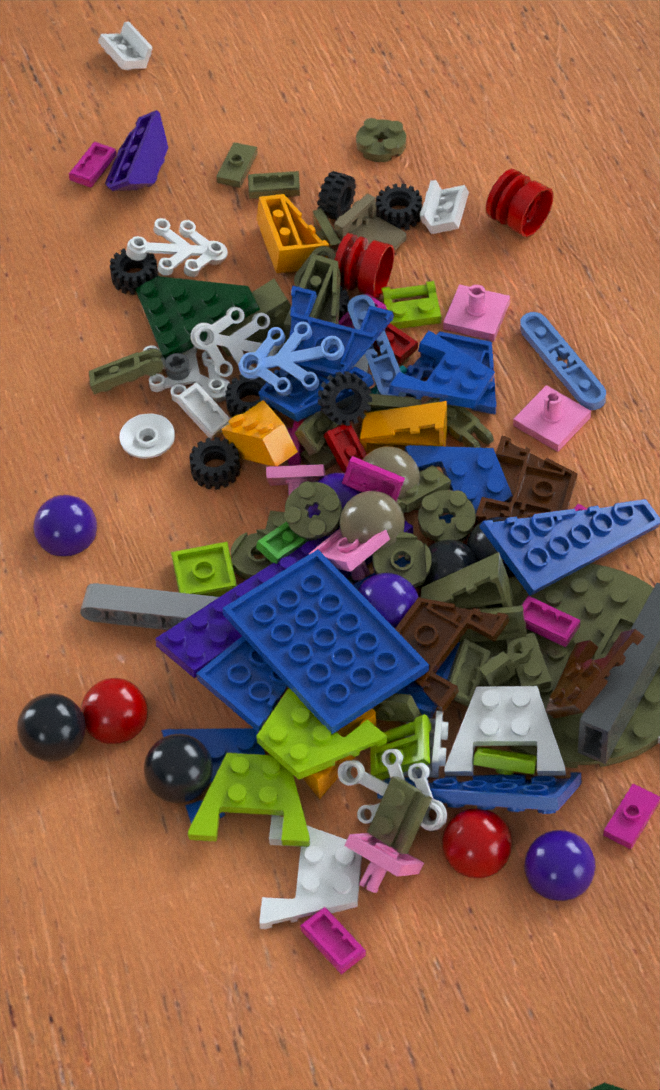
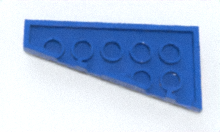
(564, 541)

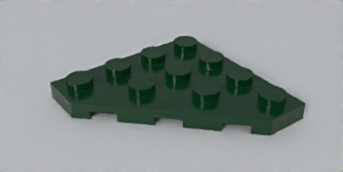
(178, 305)

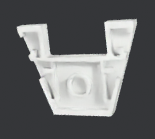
(505, 719)
(325, 878)

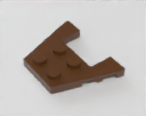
(540, 487)
(434, 631)
(586, 677)

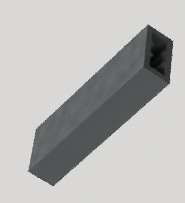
(616, 703)

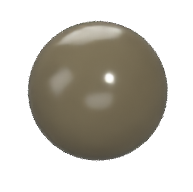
(397, 462)
(369, 515)

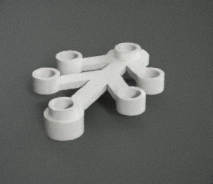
(209, 251)
(234, 342)
(214, 385)
(380, 787)

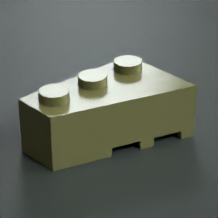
(324, 278)
(271, 302)
(476, 586)

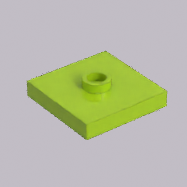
(204, 570)

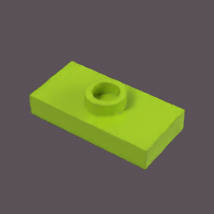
(505, 761)

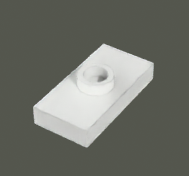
(203, 410)

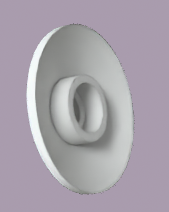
(147, 436)

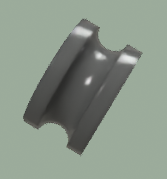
(180, 373)

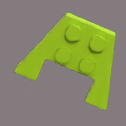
(305, 744)
(252, 787)

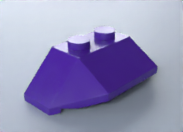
(139, 155)

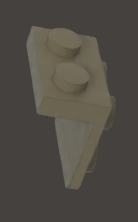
(363, 222)

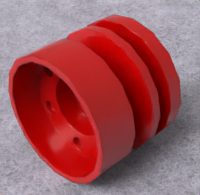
(519, 202)
(364, 264)

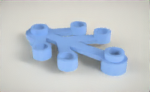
(288, 357)

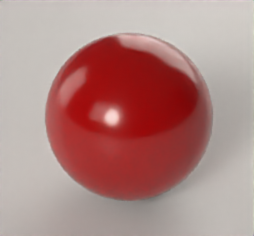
(114, 710)
(477, 843)

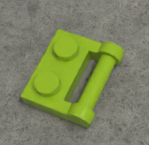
(416, 311)
(413, 748)

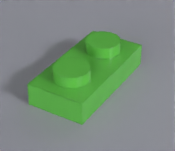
(279, 543)

